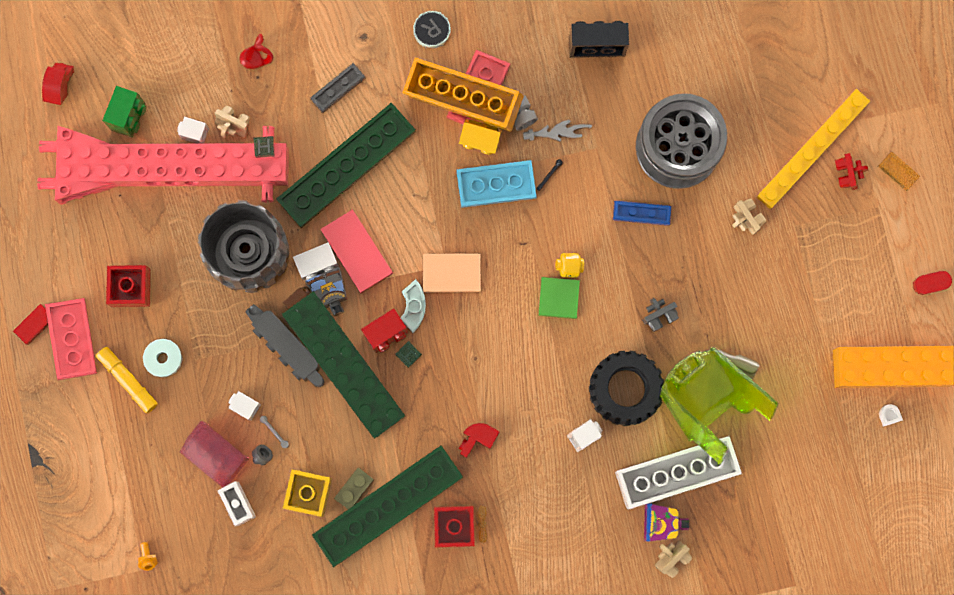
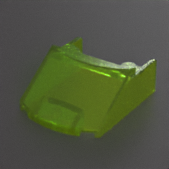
(704, 389)

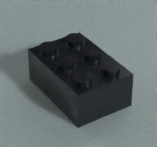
(598, 39)

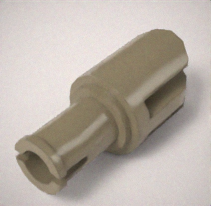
(745, 364)

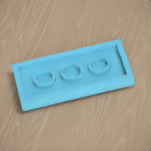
(496, 184)

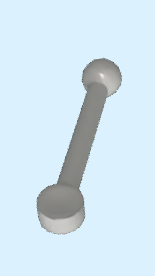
(284, 444)

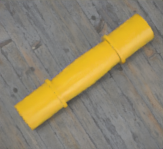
(126, 380)

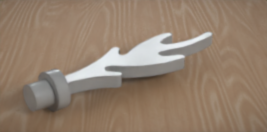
(559, 129)

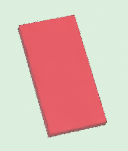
(485, 68)
(356, 251)
(71, 339)

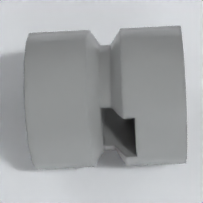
(525, 116)

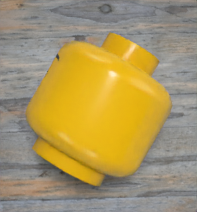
(570, 265)

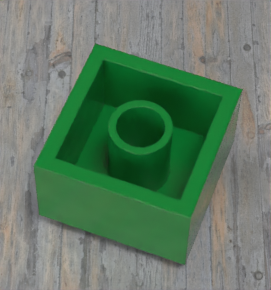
(124, 111)

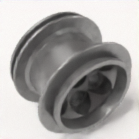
(701, 117)

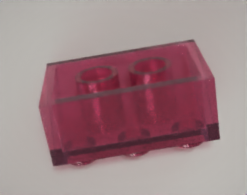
(213, 454)

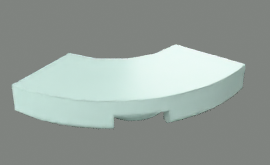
(415, 306)

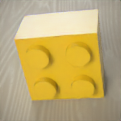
(307, 493)

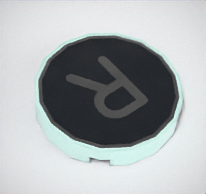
(432, 29)

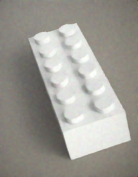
(674, 474)

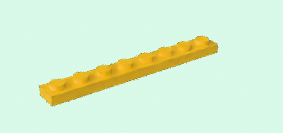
(813, 149)

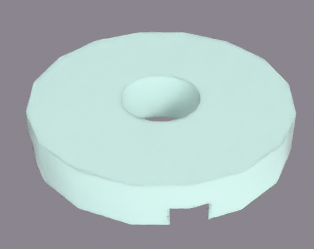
(151, 354)

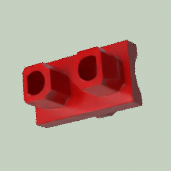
(847, 163)

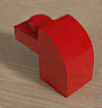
(55, 83)
(478, 433)

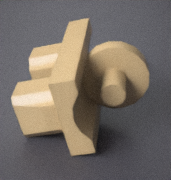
(230, 124)
(744, 216)
(670, 556)

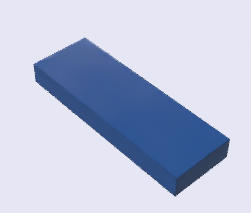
(642, 213)

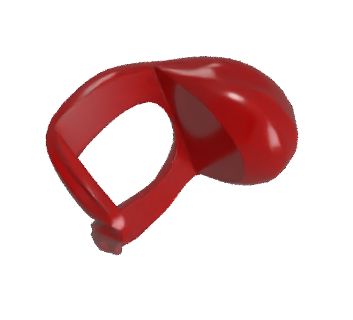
(251, 56)

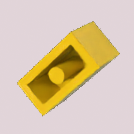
(480, 136)

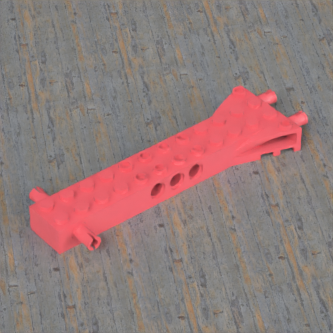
(94, 166)

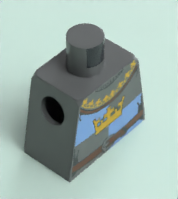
(329, 289)

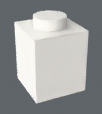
(193, 130)
(244, 405)

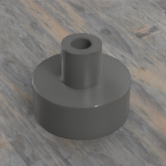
(262, 455)

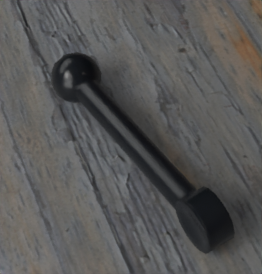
(559, 162)

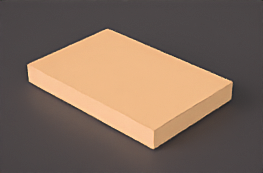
(451, 273)

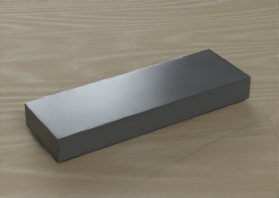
(337, 88)

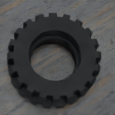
(641, 366)

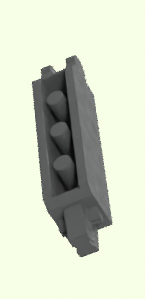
(286, 344)

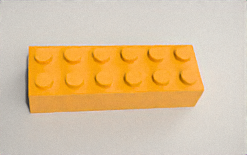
(463, 94)
(893, 366)

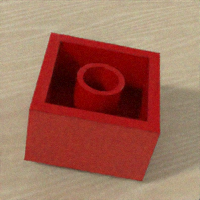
(128, 286)
(385, 331)
(454, 526)

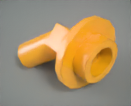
(147, 561)

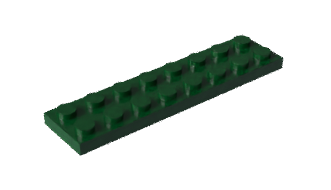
(346, 165)
(343, 364)
(387, 506)

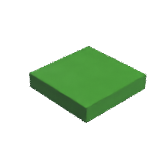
(559, 298)

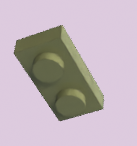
(354, 488)

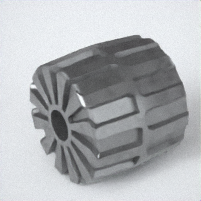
(229, 231)

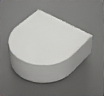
(889, 414)

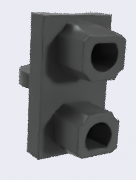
(653, 319)

